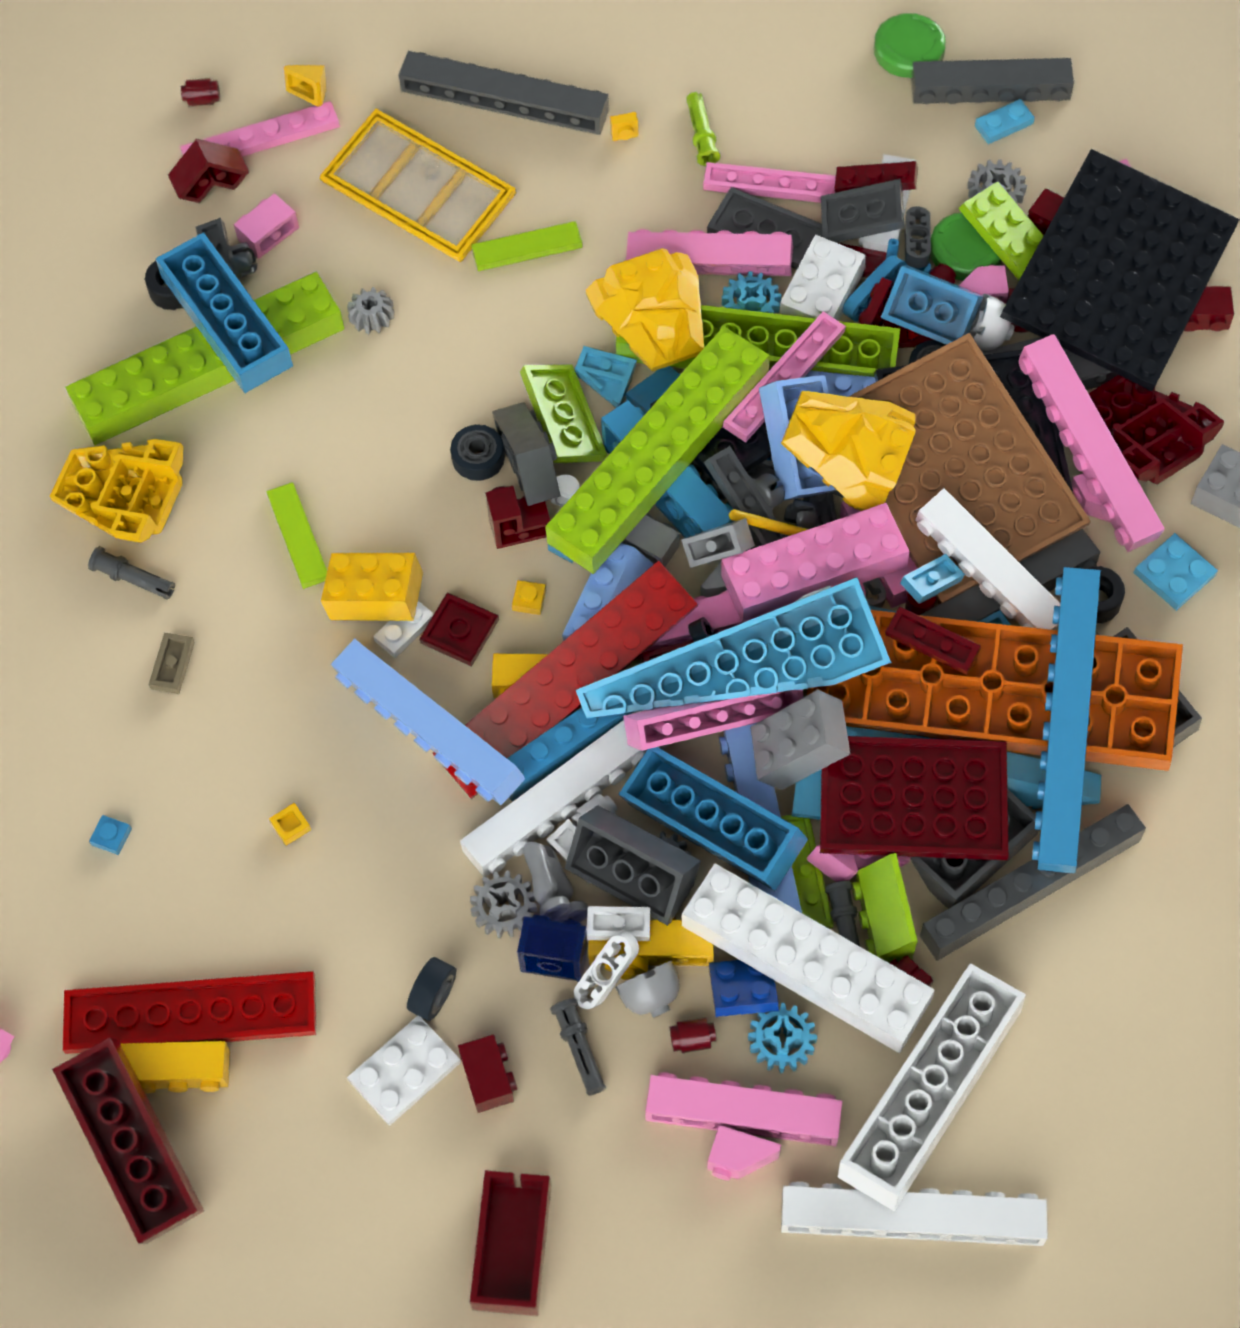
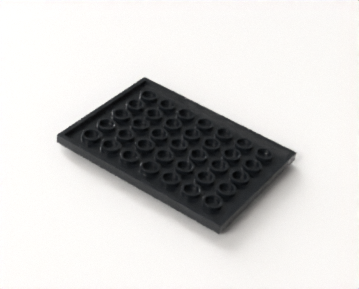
(1120, 269)

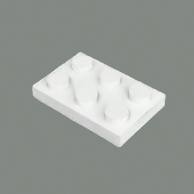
(404, 1070)

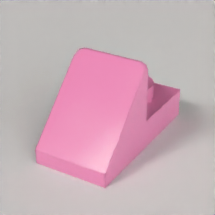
(836, 866)

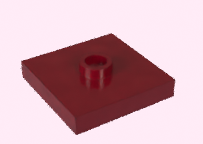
(459, 629)

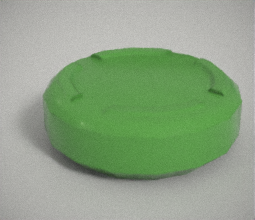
(908, 40)
(960, 246)

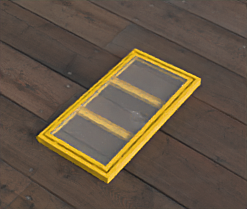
(418, 185)

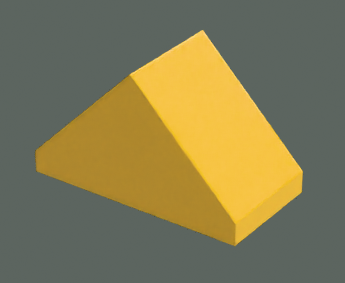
(306, 82)

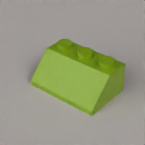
(885, 910)

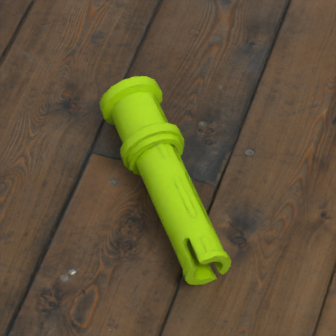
(703, 138)

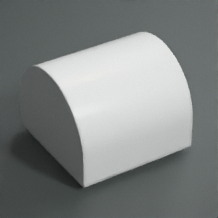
(568, 486)

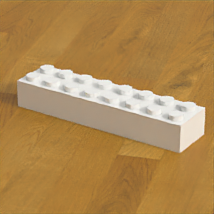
(807, 958)
(931, 1087)

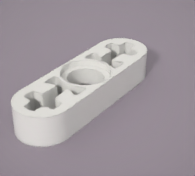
(618, 967)

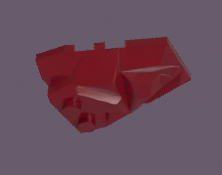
(1154, 429)

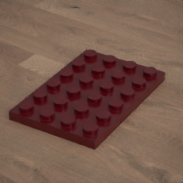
(917, 799)

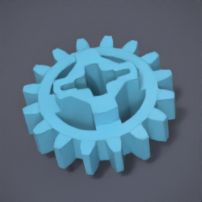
(751, 294)
(794, 1038)

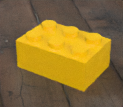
(372, 586)

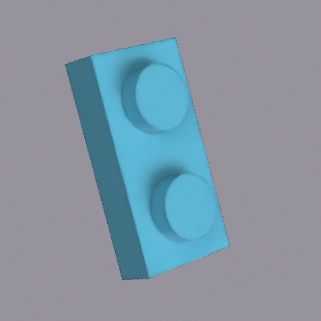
(1004, 121)
(932, 578)

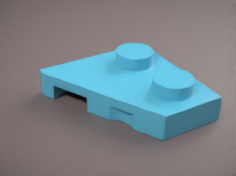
(606, 373)

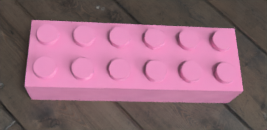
(826, 555)

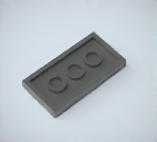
(744, 213)

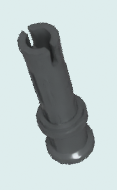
(119, 569)
(843, 910)
(573, 1031)

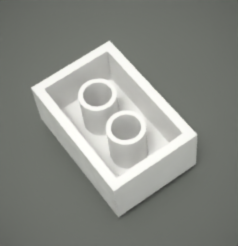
(823, 280)

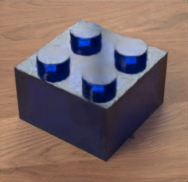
(552, 948)

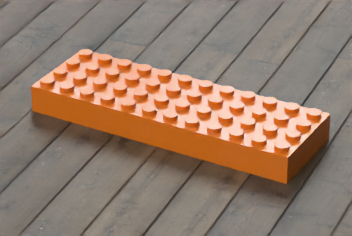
(1007, 689)

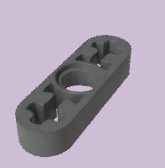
(912, 244)

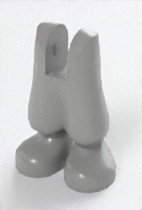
(551, 885)

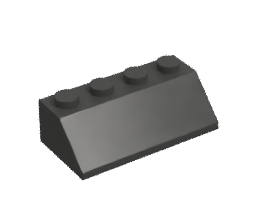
(631, 863)
(958, 878)

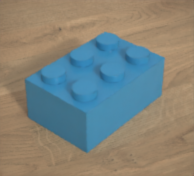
(931, 305)

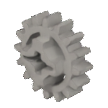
(1001, 173)
(499, 891)

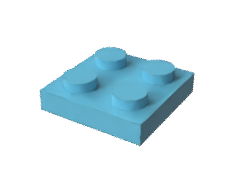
(1175, 571)

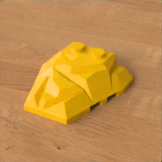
(652, 306)
(851, 444)
(122, 488)

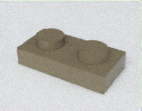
(171, 663)

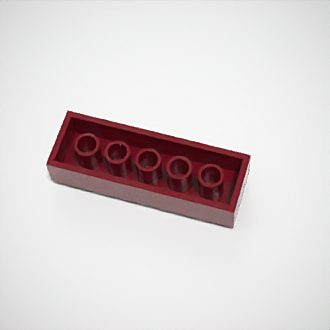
(128, 1140)

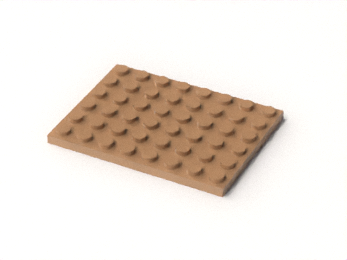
(978, 451)

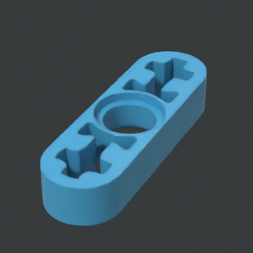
(861, 296)

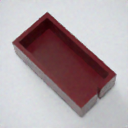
(510, 1243)

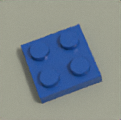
(741, 989)

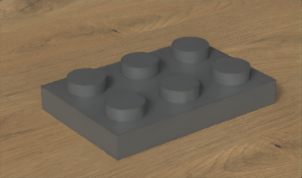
(863, 211)

